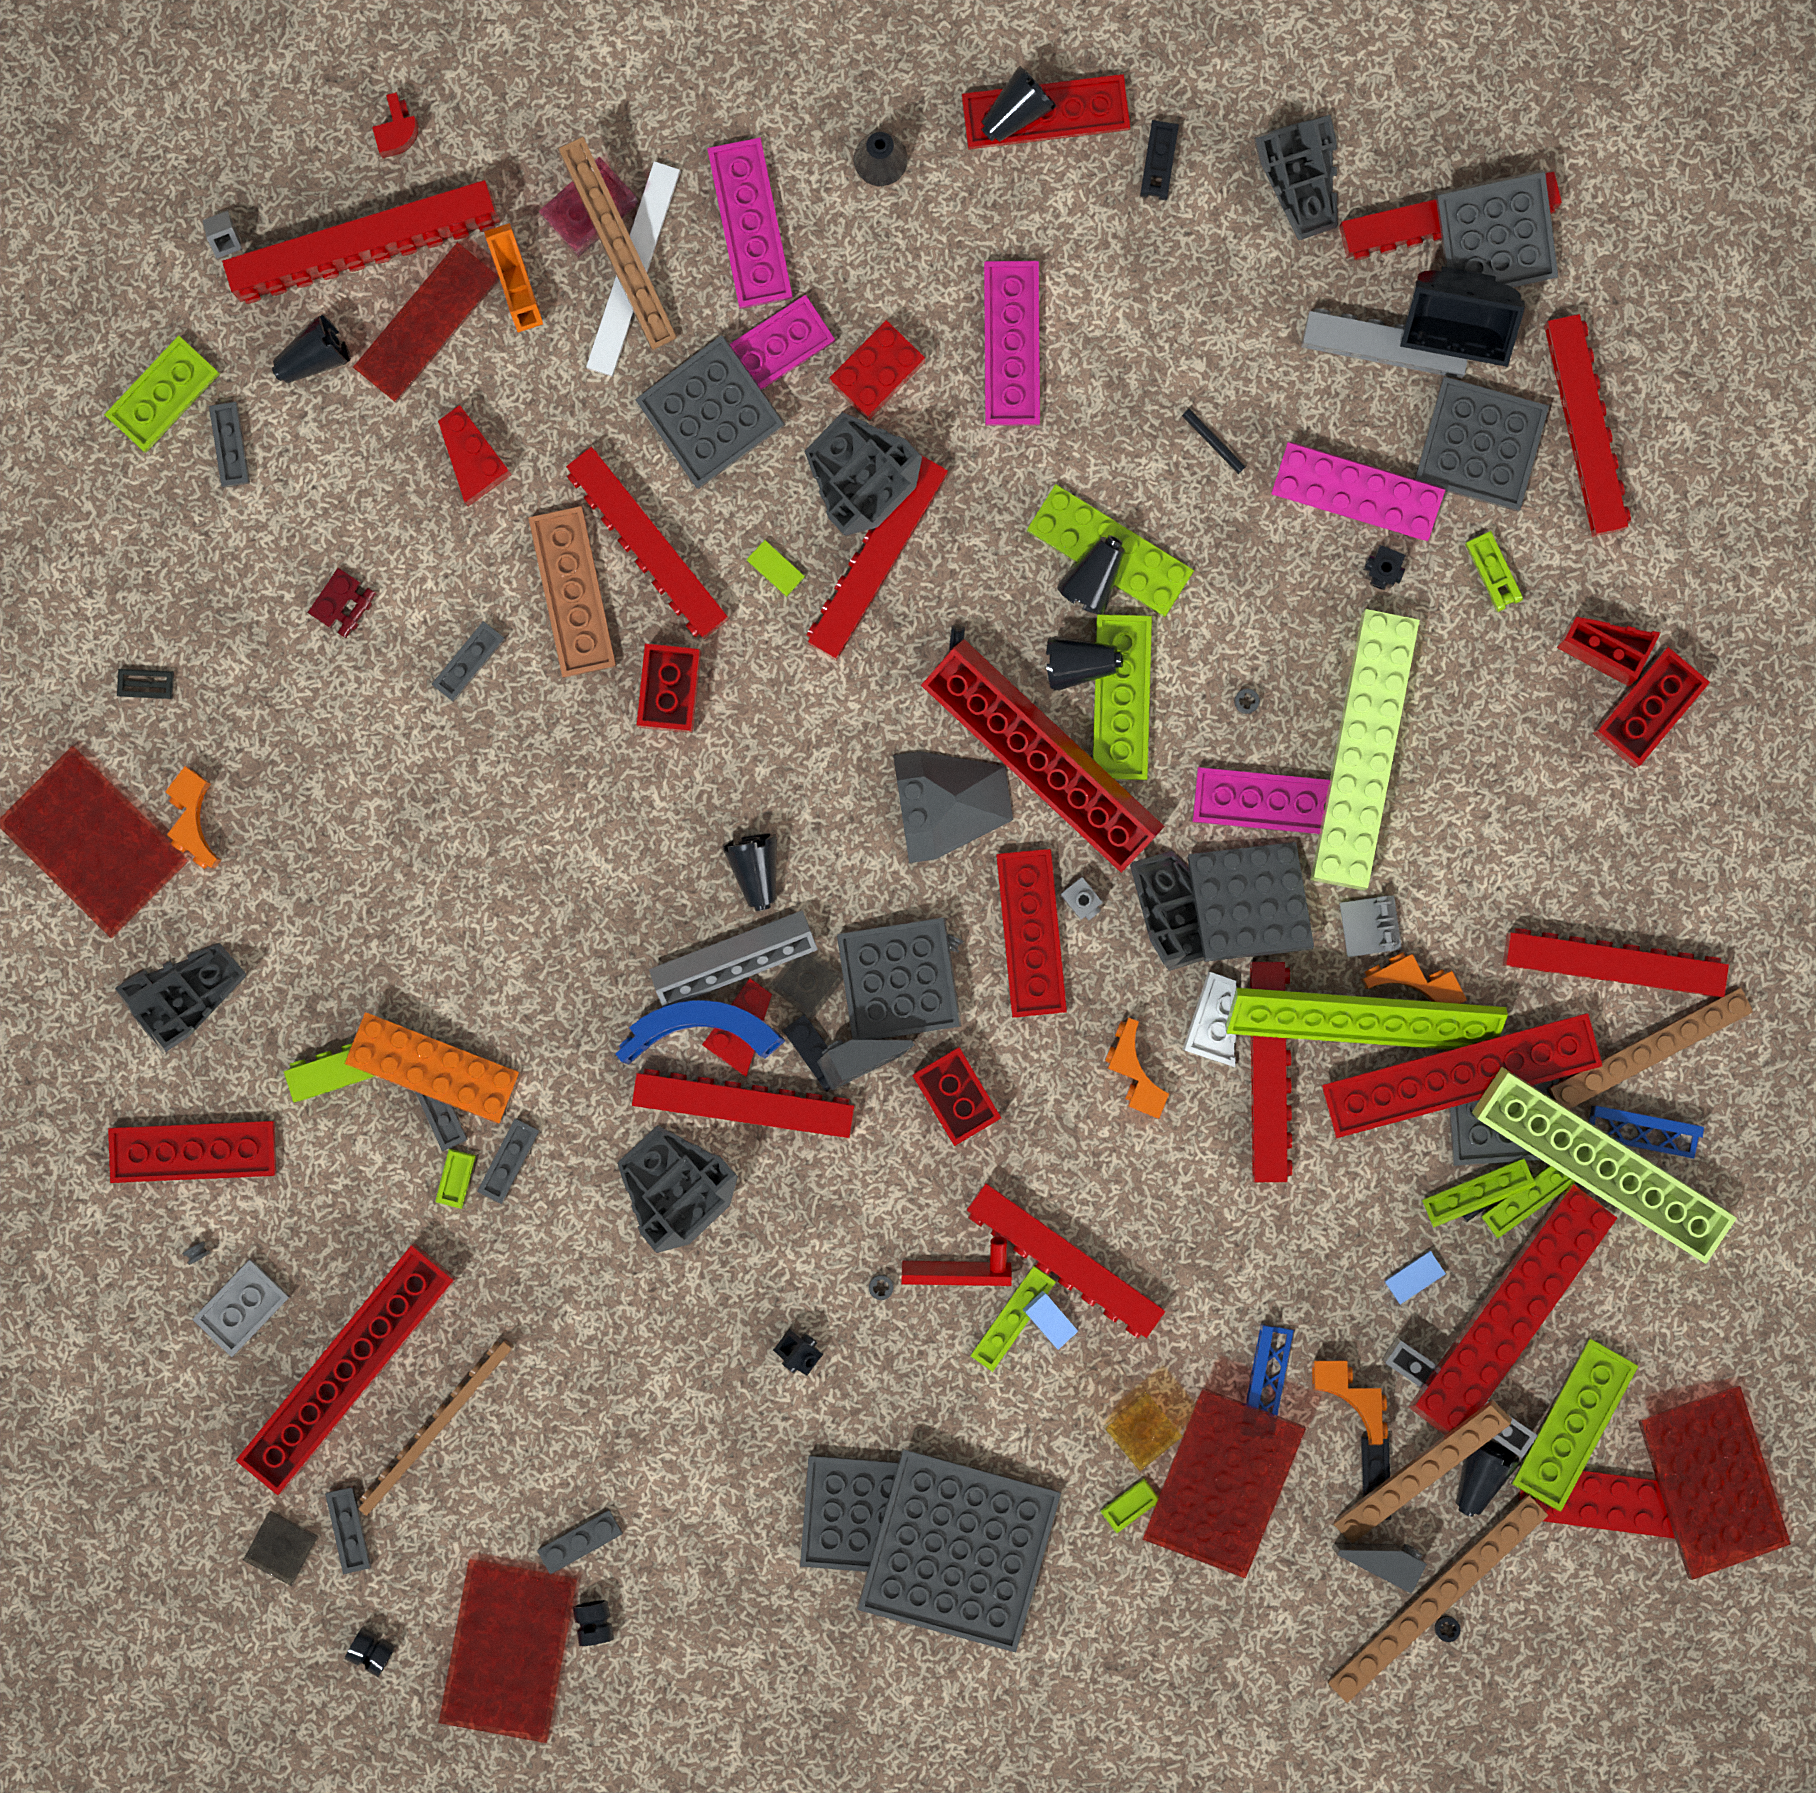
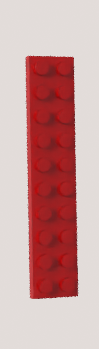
(1459, 1075)

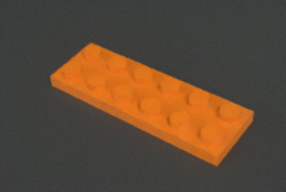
(431, 1068)

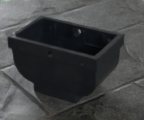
(1463, 316)

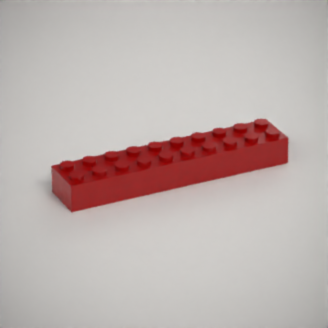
(361, 242)
(1042, 755)
(1513, 1310)
(346, 1369)

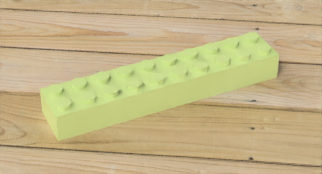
(1365, 750)
(1603, 1165)

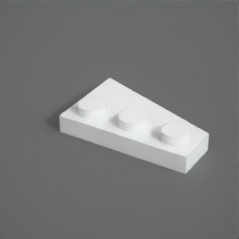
(1207, 1030)

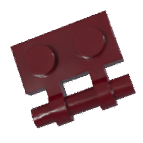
(335, 598)

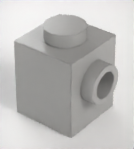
(222, 234)
(1082, 899)

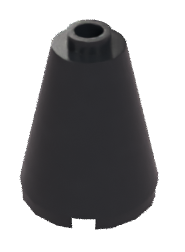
(1016, 106)
(880, 159)
(311, 352)
(1094, 575)
(1080, 661)
(754, 868)
(1484, 1476)

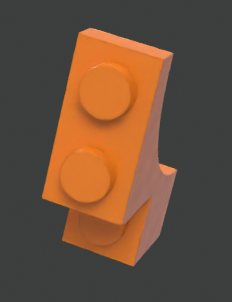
(513, 277)
(188, 792)
(1405, 970)
(1123, 1059)
(1368, 1402)

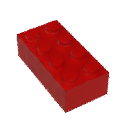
(1651, 707)

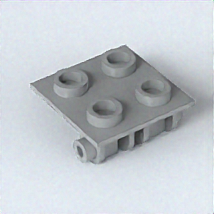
(1370, 926)

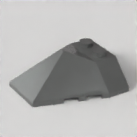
(1302, 173)
(862, 472)
(948, 802)
(1168, 909)
(180, 995)
(675, 1188)

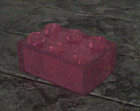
(569, 218)

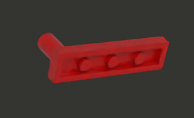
(963, 1273)

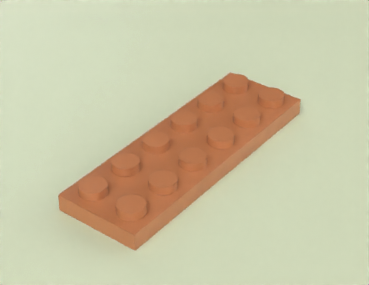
(572, 592)

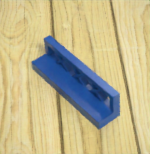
(1653, 1123)
(1260, 1363)

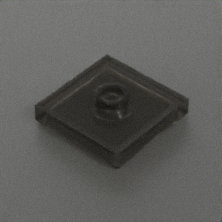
(807, 983)
(280, 1548)

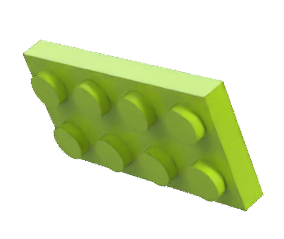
(162, 394)

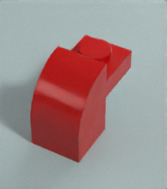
(398, 135)

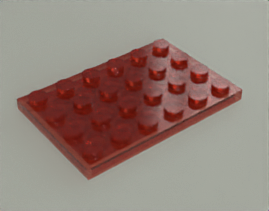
(92, 841)
(1223, 1482)
(1714, 1482)
(508, 1650)

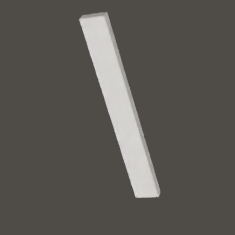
(644, 237)

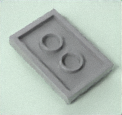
(241, 1308)

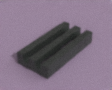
(168, 684)

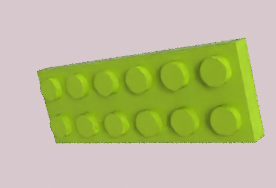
(1144, 571)
(1124, 699)
(1574, 1425)

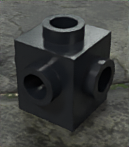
(1392, 561)
(798, 1352)

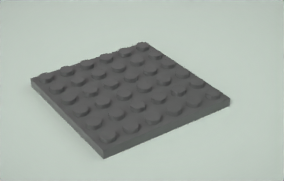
(959, 1550)

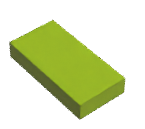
(775, 568)
(455, 1178)
(1130, 1505)

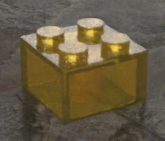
(1142, 1431)

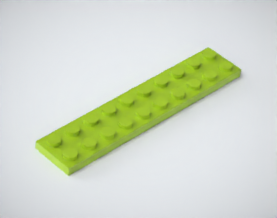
(1362, 1019)

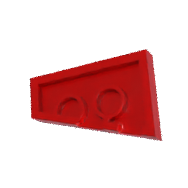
(731, 1047)

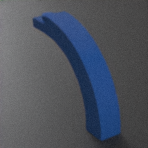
(699, 1014)

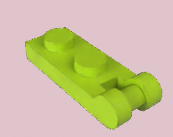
(1493, 570)

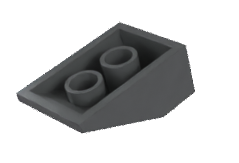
(855, 1058)
(1388, 1561)

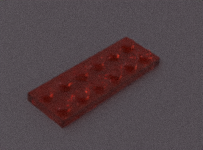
(426, 322)

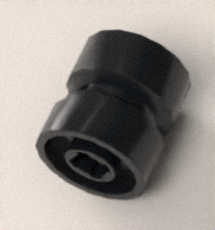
(590, 1613)
(370, 1652)

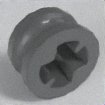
(1240, 695)
(954, 943)
(196, 1253)
(888, 1292)

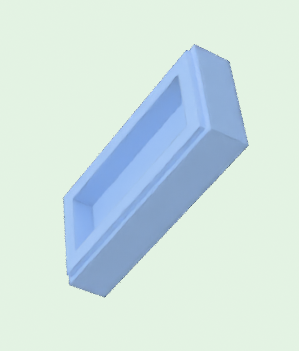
(1414, 1277)
(1050, 1320)

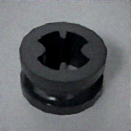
(956, 637)
(1451, 1621)

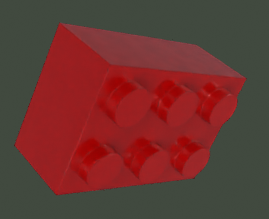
(877, 370)
(668, 688)
(956, 1096)

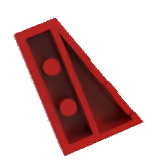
(472, 457)
(1609, 648)

